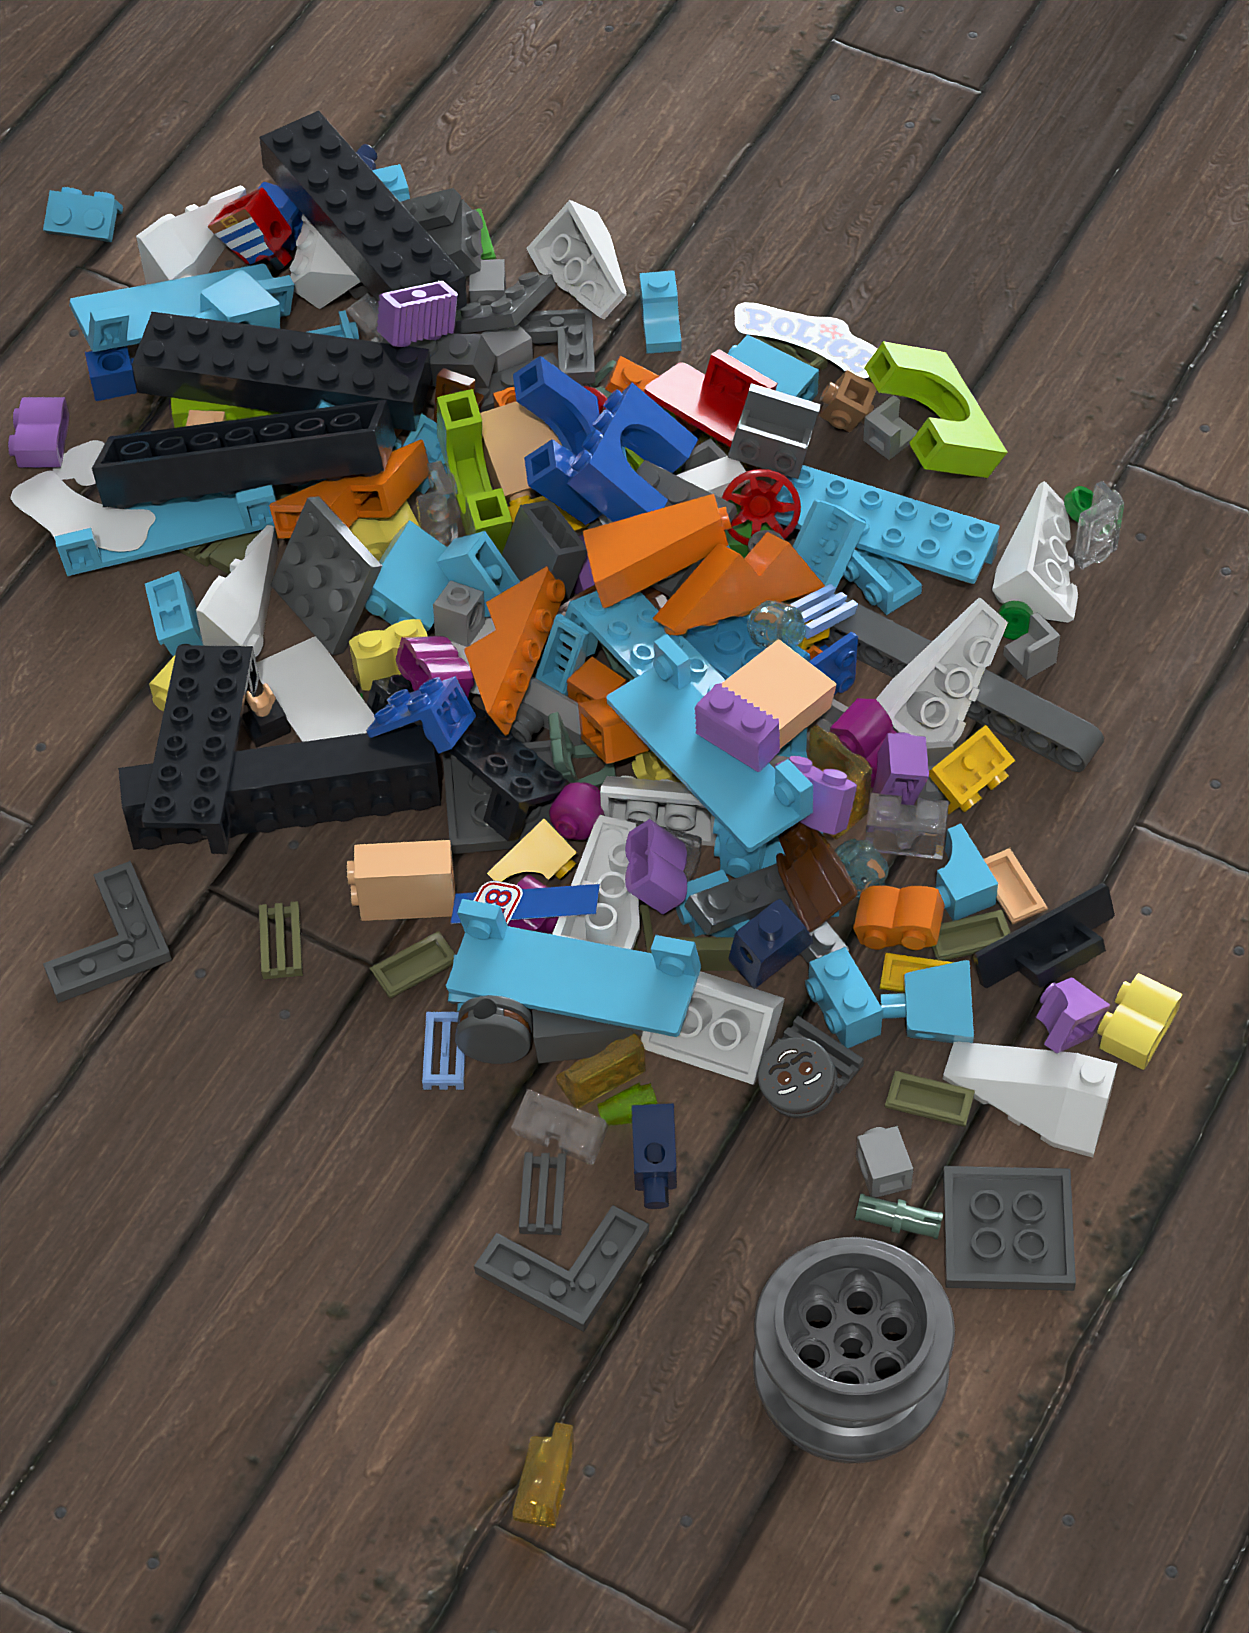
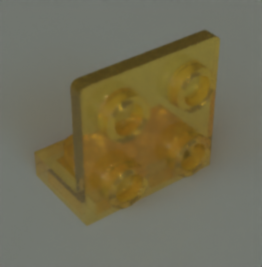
(829, 753)

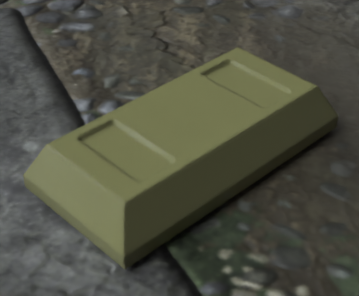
(969, 935)
(413, 965)
(930, 1099)

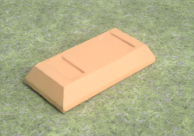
(1015, 890)

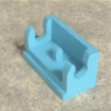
(173, 612)

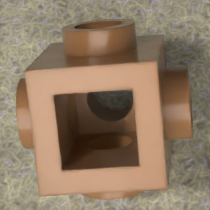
(847, 401)

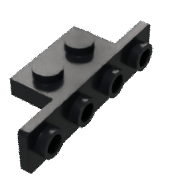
(1049, 943)

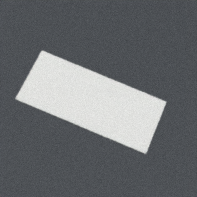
(315, 692)

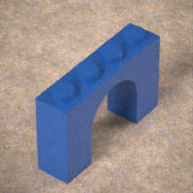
(570, 414)
(601, 468)

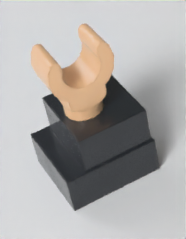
(264, 718)

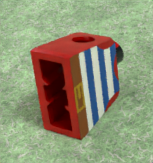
(254, 229)

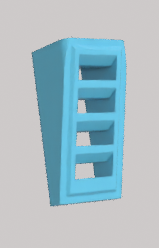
(551, 659)

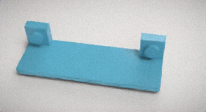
(121, 315)
(901, 525)
(177, 526)
(630, 635)
(745, 801)
(574, 974)

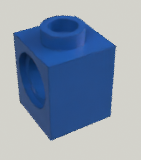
(111, 373)

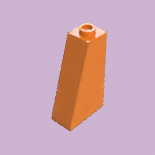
(653, 546)
(607, 733)

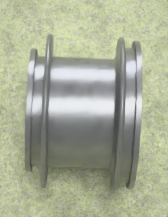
(843, 1405)

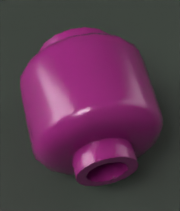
(576, 810)

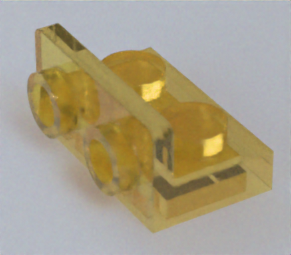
(603, 1072)
(544, 1477)

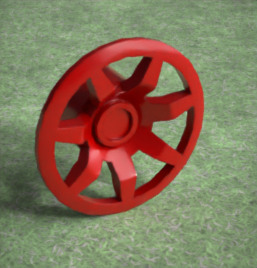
(760, 503)

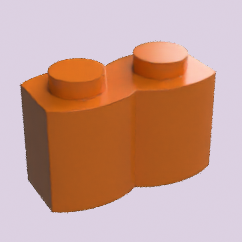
(899, 916)

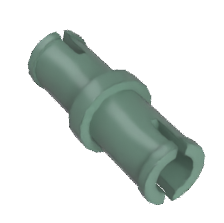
(899, 1216)

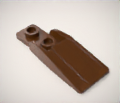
(813, 875)

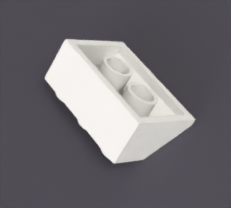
(318, 269)
(662, 801)
(723, 1029)

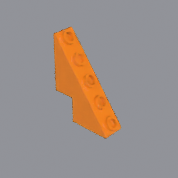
(359, 495)
(735, 585)
(508, 656)

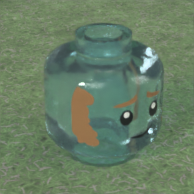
(776, 621)
(863, 864)

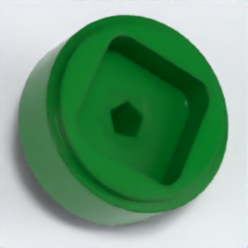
(1078, 501)
(1018, 618)

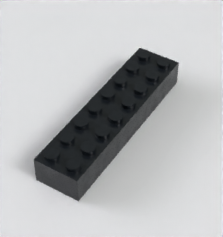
(355, 209)
(277, 368)
(245, 454)
(306, 785)

